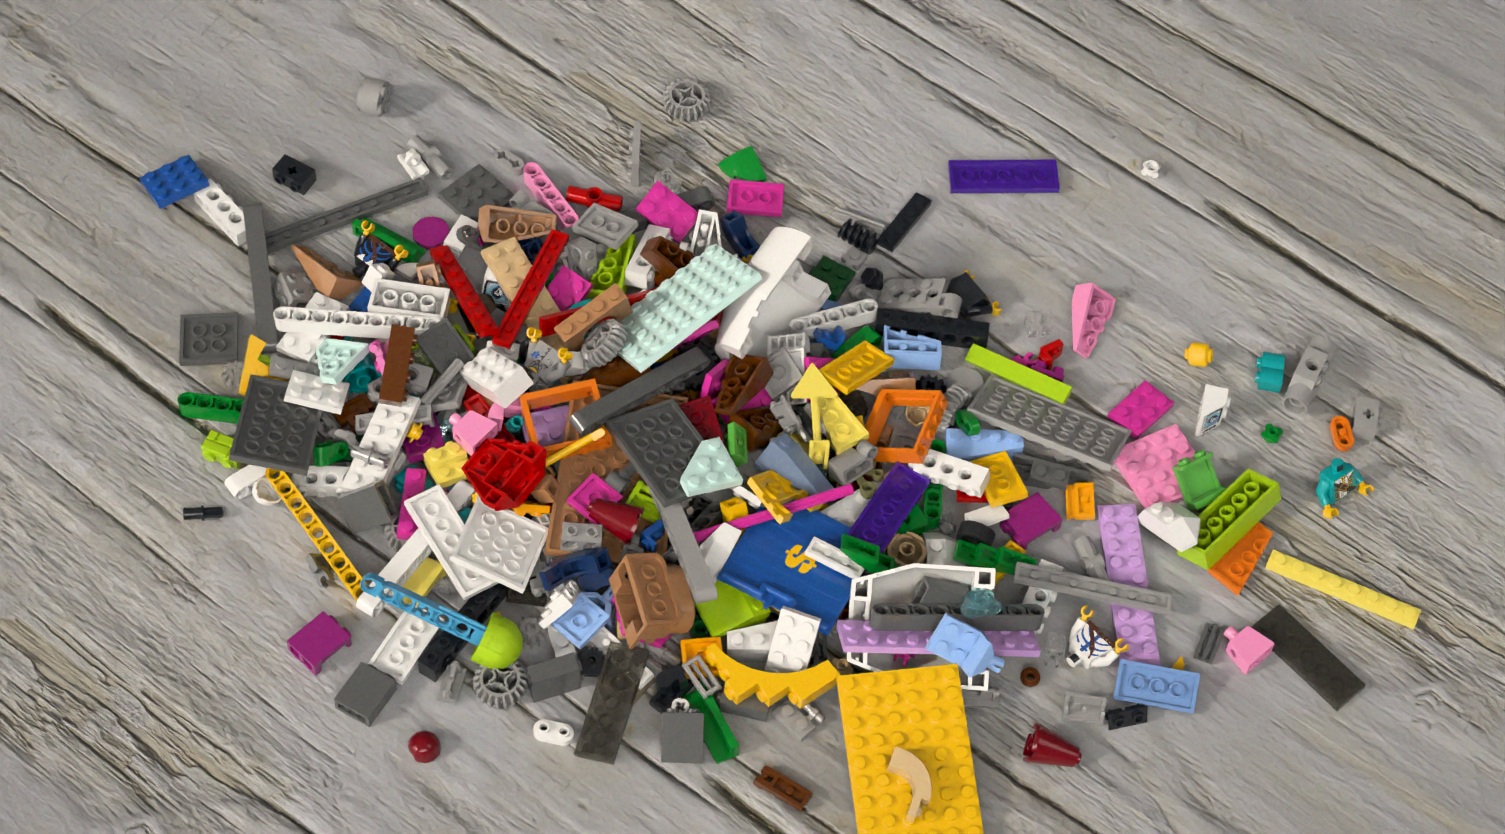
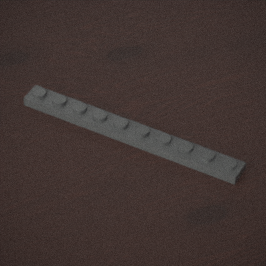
(345, 214)

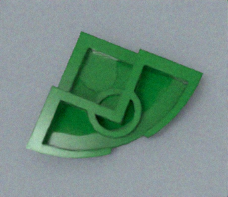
(743, 165)

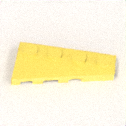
(840, 424)

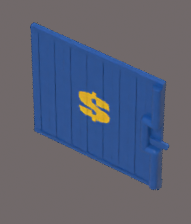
(774, 570)

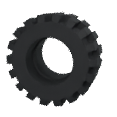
(696, 382)

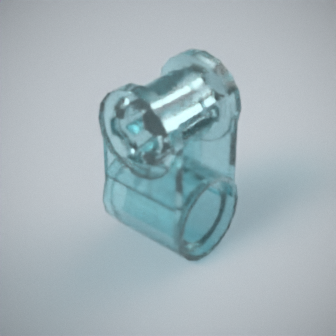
(980, 604)

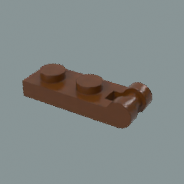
(783, 788)

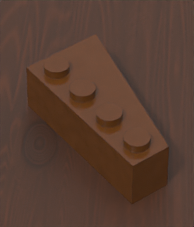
(665, 256)
(396, 365)
(614, 373)
(759, 425)

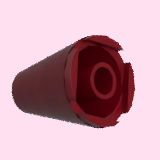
(616, 517)
(1050, 748)

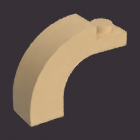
(913, 770)

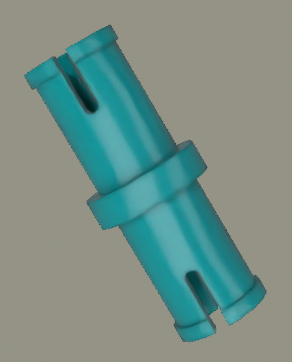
(514, 424)

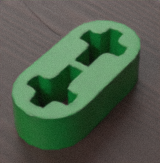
(967, 422)

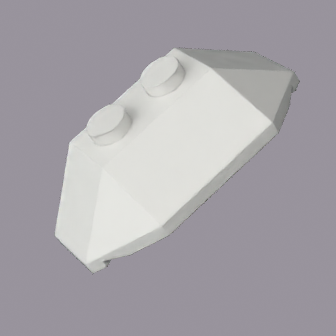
(1172, 524)
(940, 549)

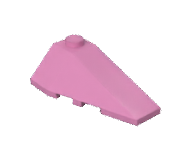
(1089, 313)

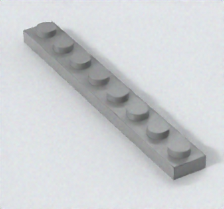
(1092, 588)

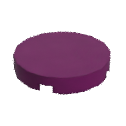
(430, 232)

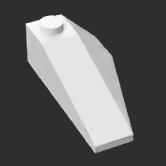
(718, 548)

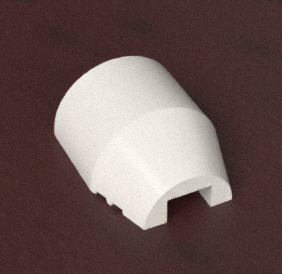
(775, 299)
(899, 587)

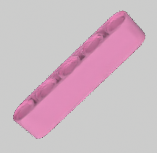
(549, 195)

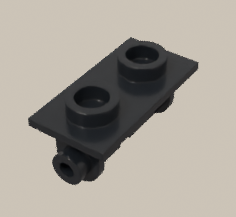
(1130, 716)

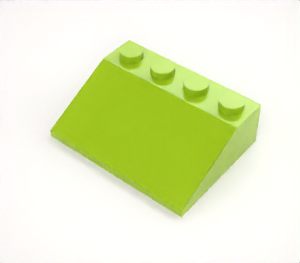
(731, 610)

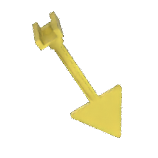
(815, 386)

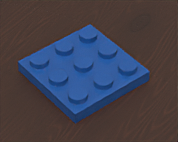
(174, 181)

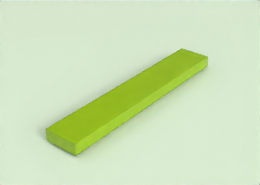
(1018, 374)

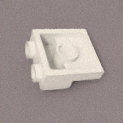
(560, 602)

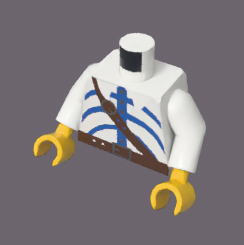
(1091, 645)

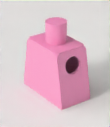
(472, 430)
(1247, 647)

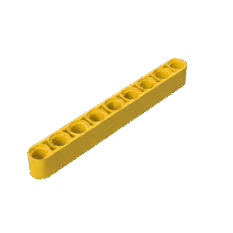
(315, 527)

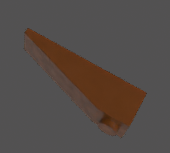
(742, 382)

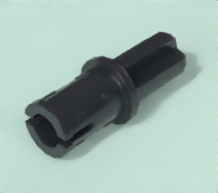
(202, 513)

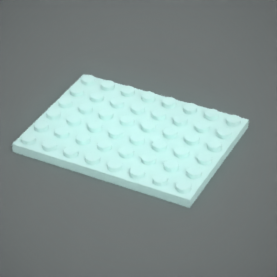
(684, 304)

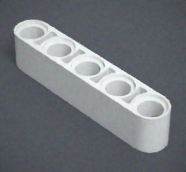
(862, 313)
(242, 482)

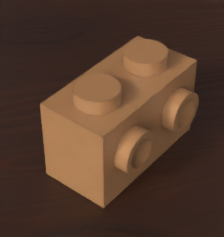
(429, 274)

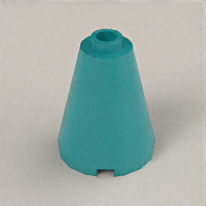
(362, 375)

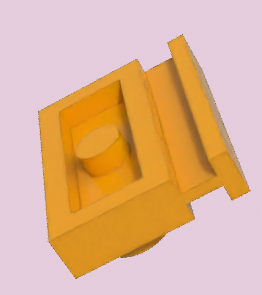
(1080, 501)

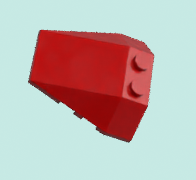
(505, 472)

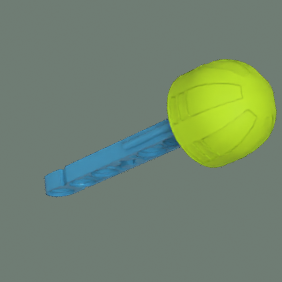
(496, 643)

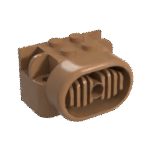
(652, 598)

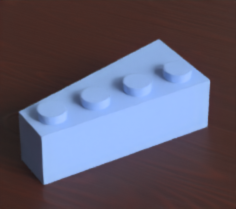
(981, 445)

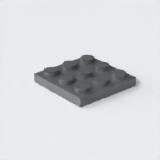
(475, 191)
(208, 339)

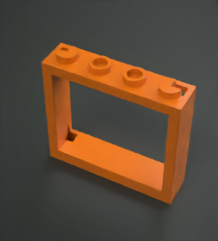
(559, 395)
(902, 397)

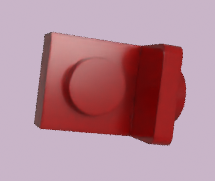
(1050, 352)

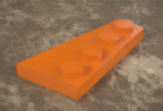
(1238, 563)

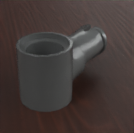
(621, 480)

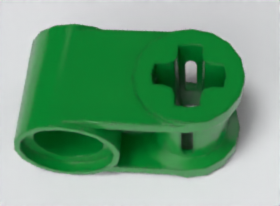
(329, 452)

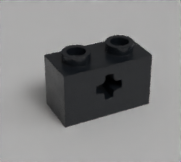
(294, 174)

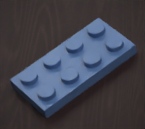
(1156, 686)

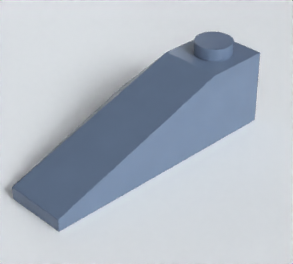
(792, 463)

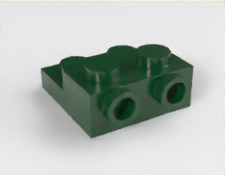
(834, 274)

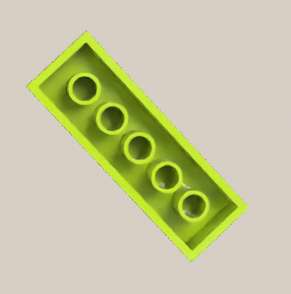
(1232, 517)

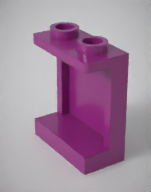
(1030, 520)
(318, 641)

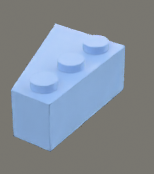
(911, 351)

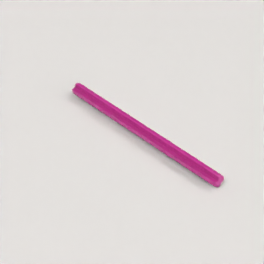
(792, 507)

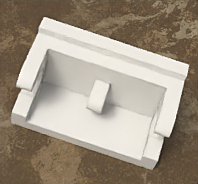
(452, 241)

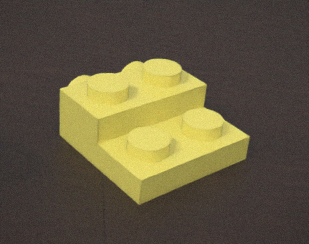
(446, 463)

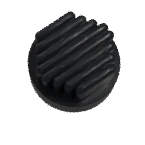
(872, 278)

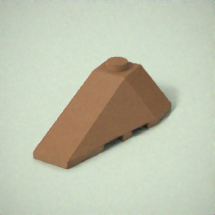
(503, 223)
(325, 274)
(892, 380)

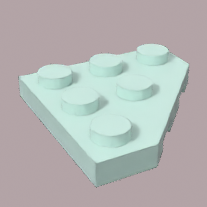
(339, 358)
(710, 469)

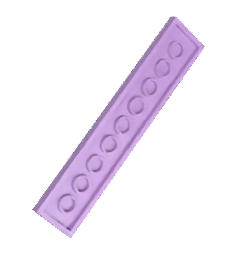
(1126, 566)
(860, 638)

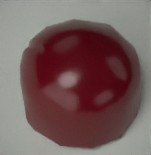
(424, 746)

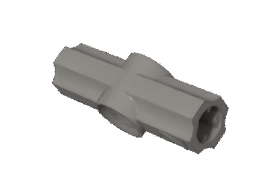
(431, 157)
(1090, 561)

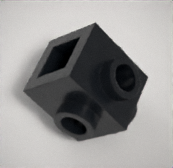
(588, 669)

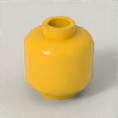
(1199, 354)

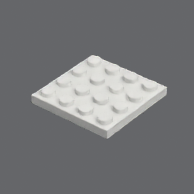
(500, 545)

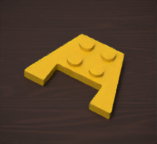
(254, 366)
(774, 491)

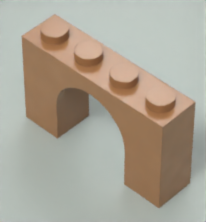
(609, 303)

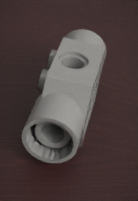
(1309, 375)

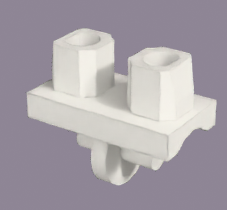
(413, 164)

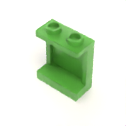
(736, 443)
(1197, 480)

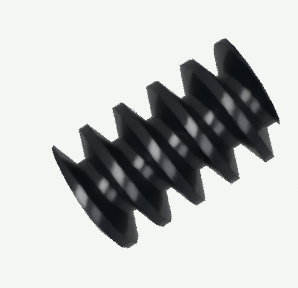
(858, 237)

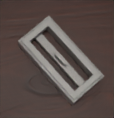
(711, 691)

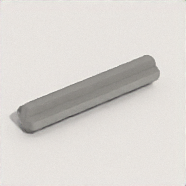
(844, 215)
(442, 381)

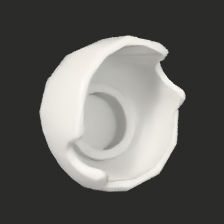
(265, 493)

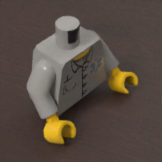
(544, 361)

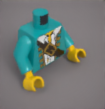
(1337, 482)

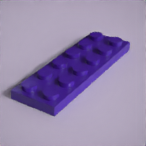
(1003, 176)
(890, 506)

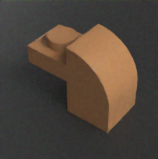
(547, 488)

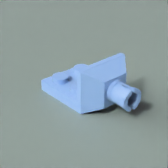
(586, 617)
(964, 646)

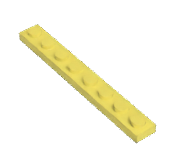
(1343, 589)

